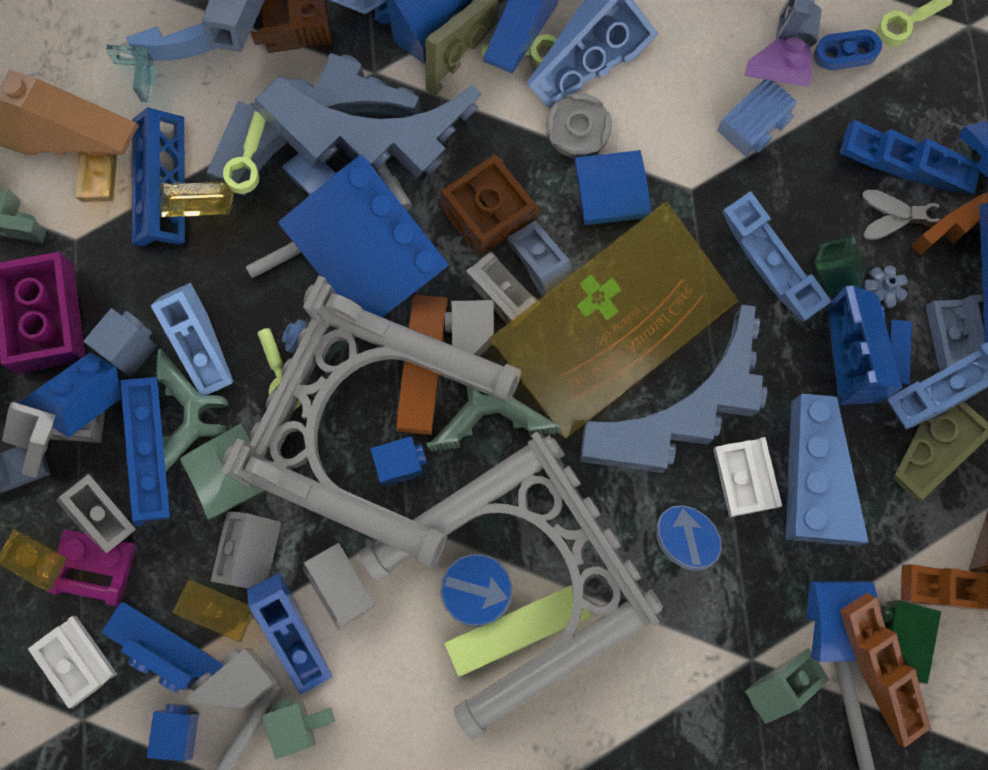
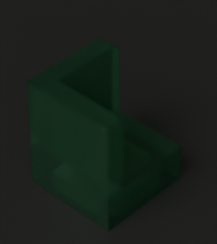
(840, 265)

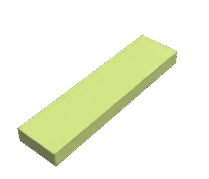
(512, 631)

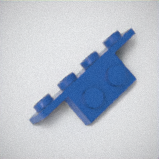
(158, 649)

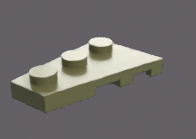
(449, 42)
(939, 449)

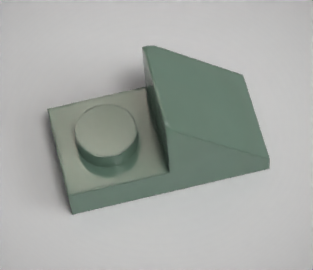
(18, 224)

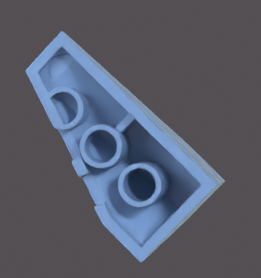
(591, 44)

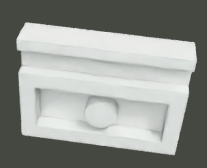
(747, 477)
(72, 661)

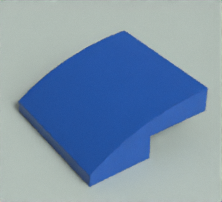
(612, 187)
(823, 607)

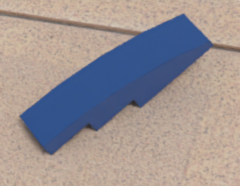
(912, 160)

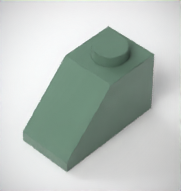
(787, 687)

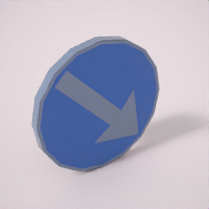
(688, 538)
(476, 590)

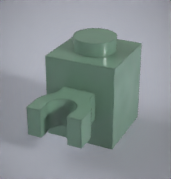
(291, 728)

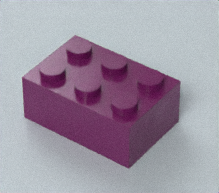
(39, 314)

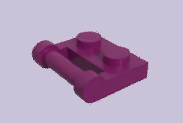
(88, 556)

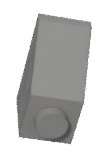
(95, 514)

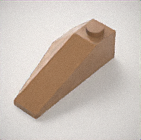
(49, 119)

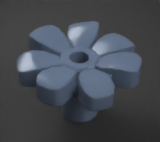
(887, 285)

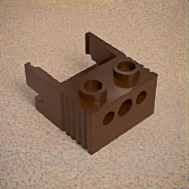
(293, 25)
(487, 205)

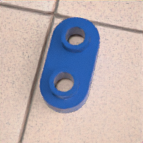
(845, 49)

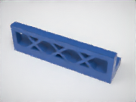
(147, 173)
(144, 450)

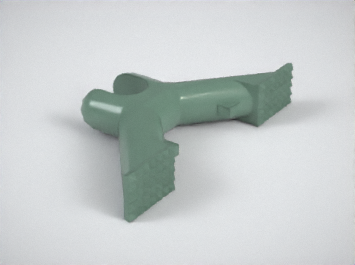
(193, 405)
(481, 405)

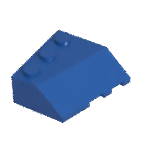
(861, 348)

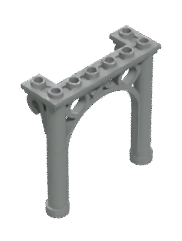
(251, 464)
(570, 650)

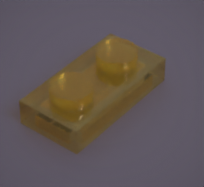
(96, 177)
(195, 199)
(32, 560)
(214, 610)

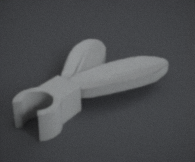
(897, 214)

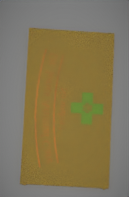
(614, 319)

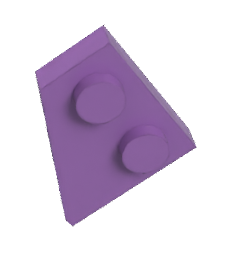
(783, 62)

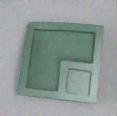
(215, 489)

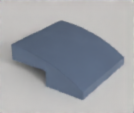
(956, 328)

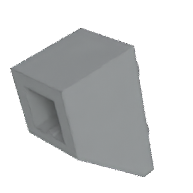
(471, 325)
(236, 684)

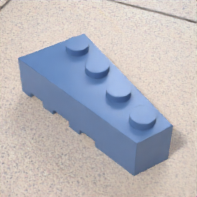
(821, 480)

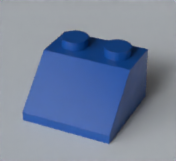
(77, 393)

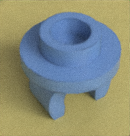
(291, 335)

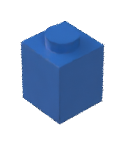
(398, 461)
(173, 733)

